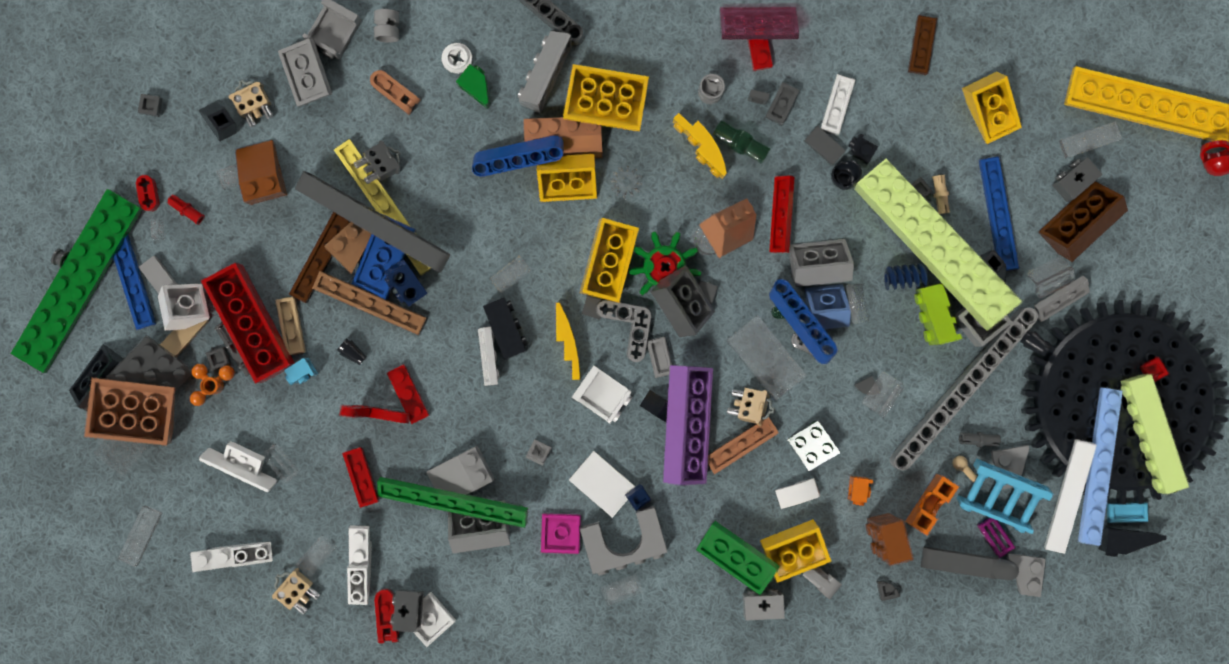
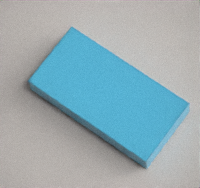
(1127, 512)

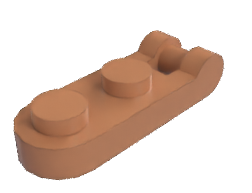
(393, 91)

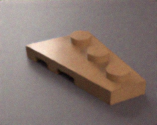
(349, 246)

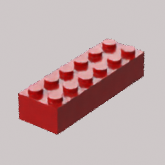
(248, 322)

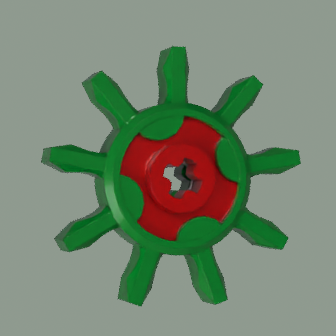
(653, 260)

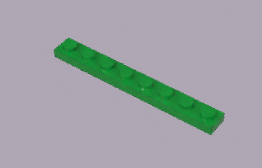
(452, 502)

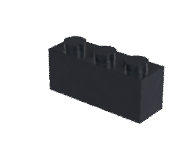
(505, 328)

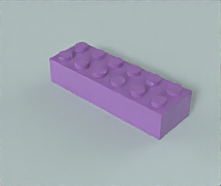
(688, 425)

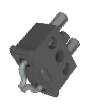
(378, 160)

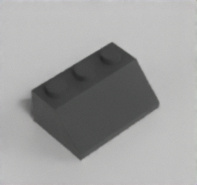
(683, 302)

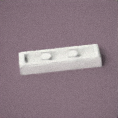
(837, 104)

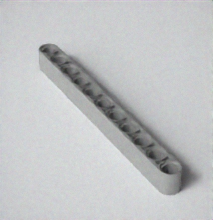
(972, 385)

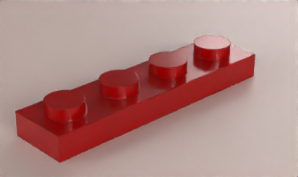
(781, 214)

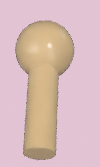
(961, 464)

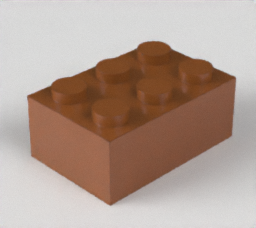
(889, 538)

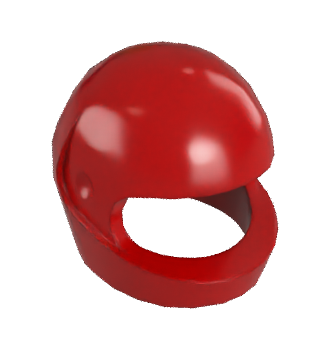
(1215, 163)

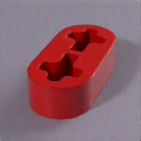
(144, 193)

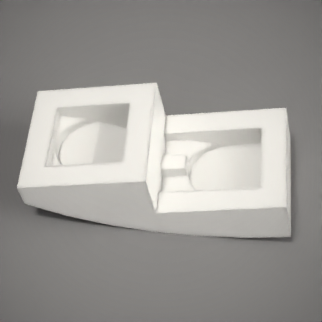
(797, 493)

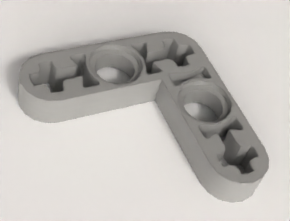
(631, 318)

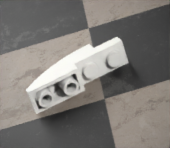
(231, 556)
(359, 565)

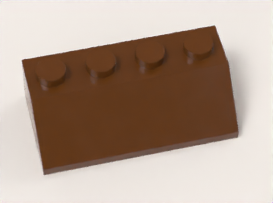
(1084, 220)

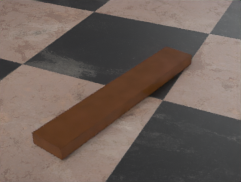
(318, 259)

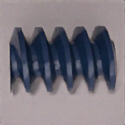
(905, 274)

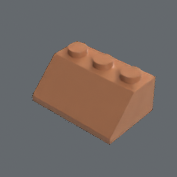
(730, 227)

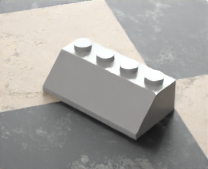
(546, 71)

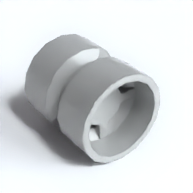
(386, 25)
(711, 89)

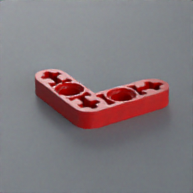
(362, 411)

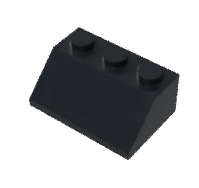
(99, 367)

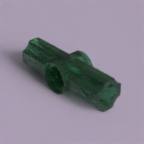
(741, 142)

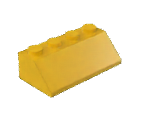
(609, 260)

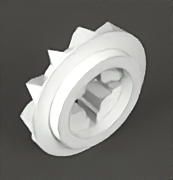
(453, 50)

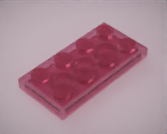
(758, 23)

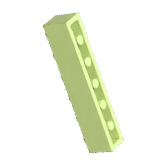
(1154, 434)

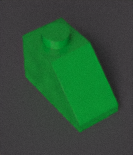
(475, 84)

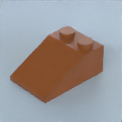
(259, 173)

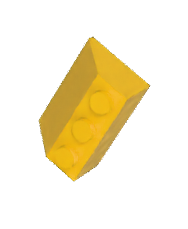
(567, 179)
(796, 550)

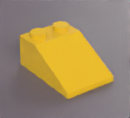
(992, 106)

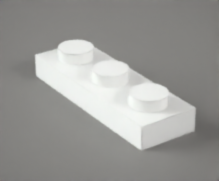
(488, 356)

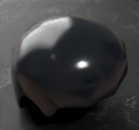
(846, 175)

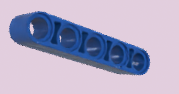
(518, 156)
(806, 329)

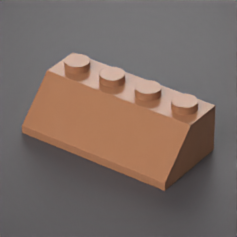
(578, 137)

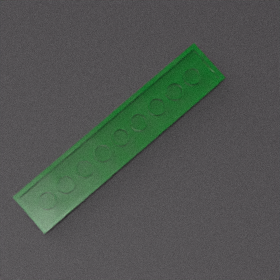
(76, 281)

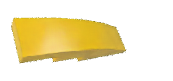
(565, 334)

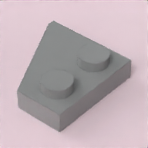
(1030, 573)

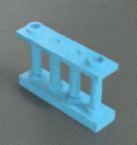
(1002, 478)

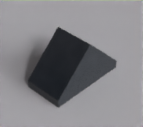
(655, 405)

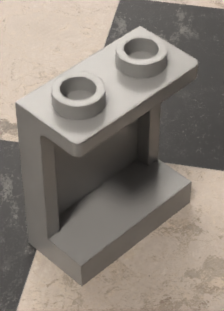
(333, 29)

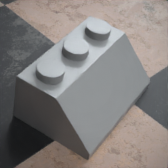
(821, 262)
(474, 533)

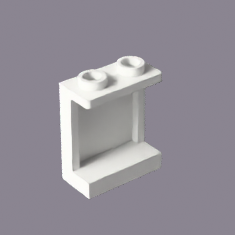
(602, 395)

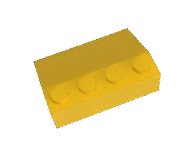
(606, 97)

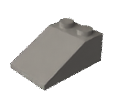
(462, 473)

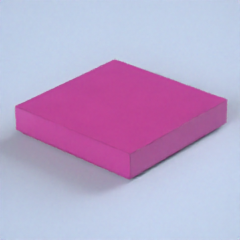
(560, 533)

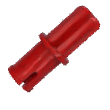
(186, 209)

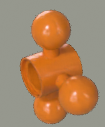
(200, 372)

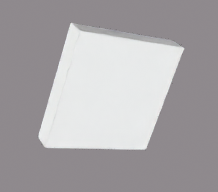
(434, 619)

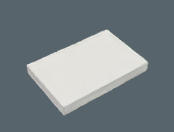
(602, 483)

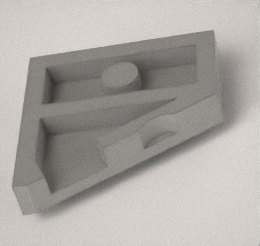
(1011, 460)

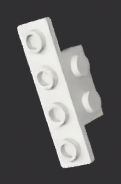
(240, 464)

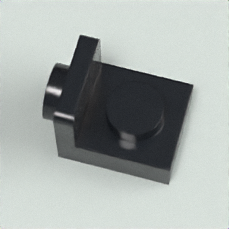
(862, 148)

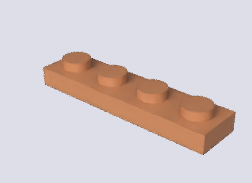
(741, 445)

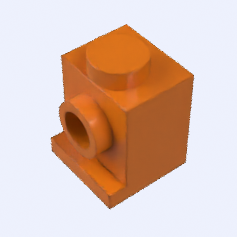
(859, 490)

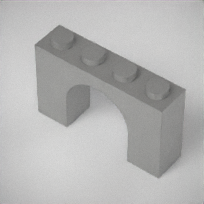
(603, 558)

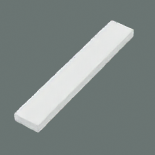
(1070, 496)

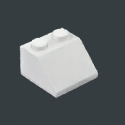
(182, 306)

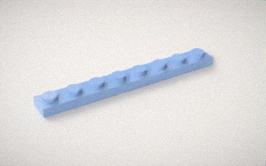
(1100, 469)

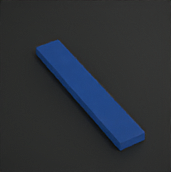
(998, 211)
(133, 286)

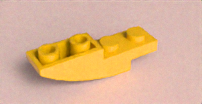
(708, 151)

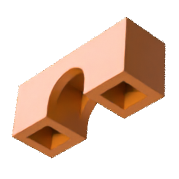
(924, 513)

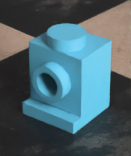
(300, 371)

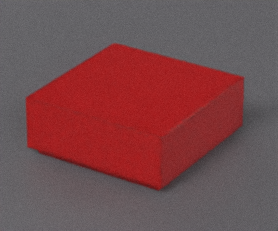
(1155, 368)

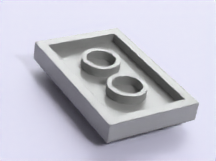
(305, 72)

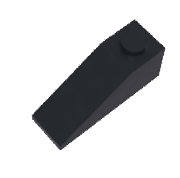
(1124, 541)

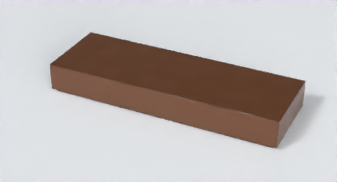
(922, 45)

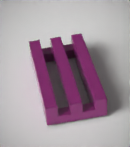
(986, 522)

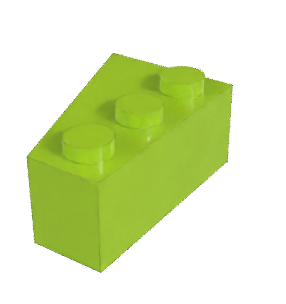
(936, 315)

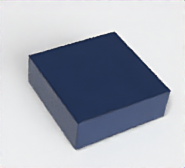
(638, 497)

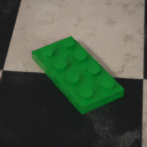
(737, 557)

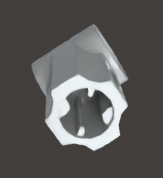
(824, 582)

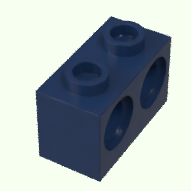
(407, 281)

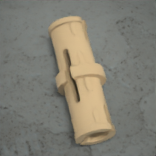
(941, 194)

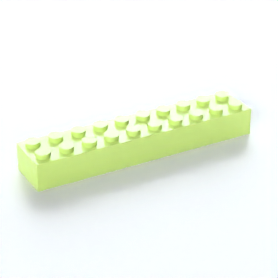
(937, 245)

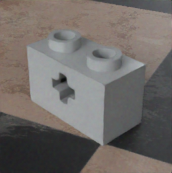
(772, 610)

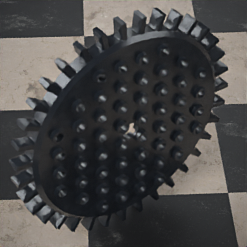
(1079, 343)

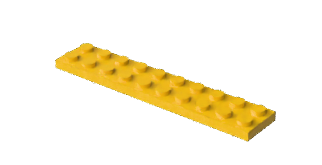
(1148, 104)

